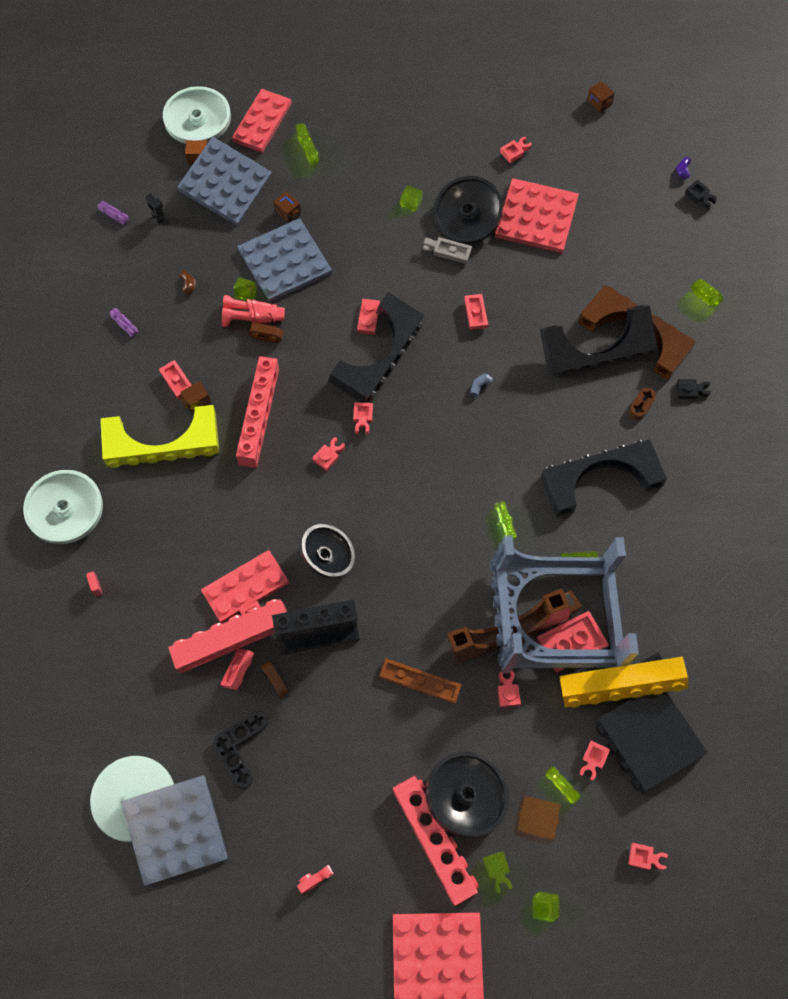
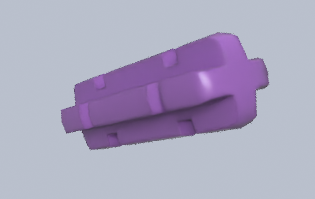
(113, 212)
(123, 322)

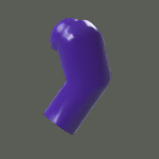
(682, 168)

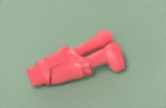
(258, 311)

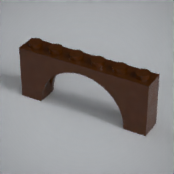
(612, 306)
(549, 612)

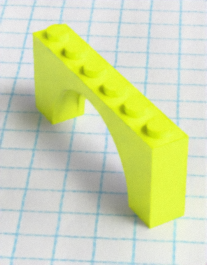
(198, 440)

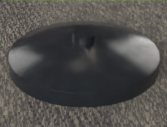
(468, 210)
(467, 794)

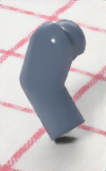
(478, 382)

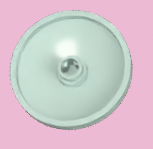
(196, 114)
(63, 507)
(122, 781)

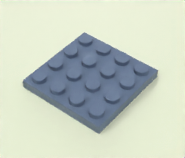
(224, 181)
(284, 260)
(174, 830)

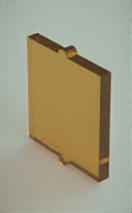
(539, 817)

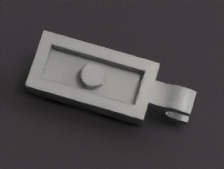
(448, 249)

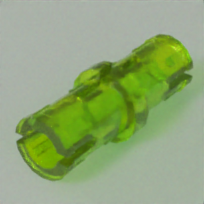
(505, 520)

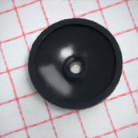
(327, 551)

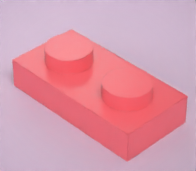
(476, 312)
(368, 317)
(175, 378)
(237, 668)

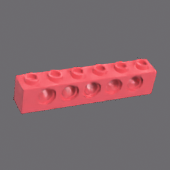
(257, 412)
(456, 893)

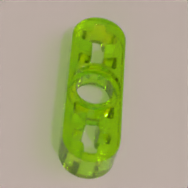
(307, 144)

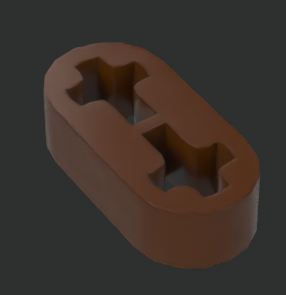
(266, 333)
(639, 402)
(274, 679)

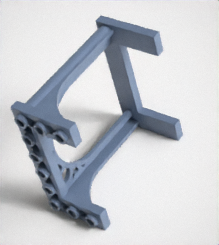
(512, 655)

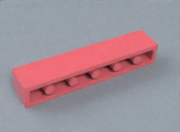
(225, 637)

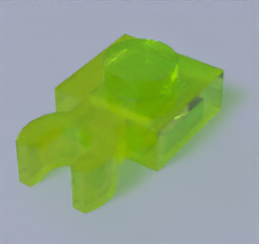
(497, 867)

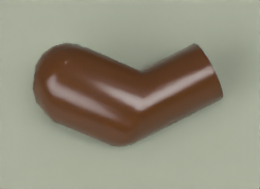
(190, 282)

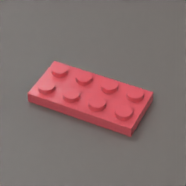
(261, 120)
(244, 586)

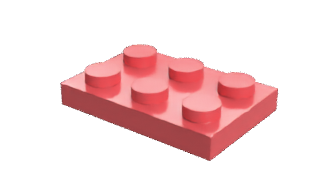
(575, 634)

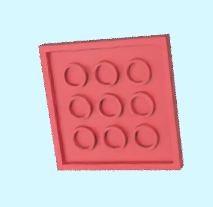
(537, 215)
(437, 956)

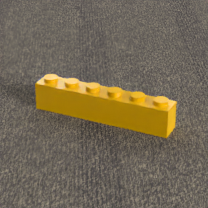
(624, 682)

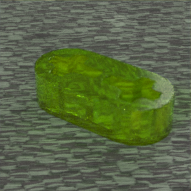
(707, 293)

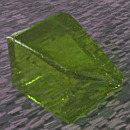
(411, 198)
(245, 289)
(546, 906)

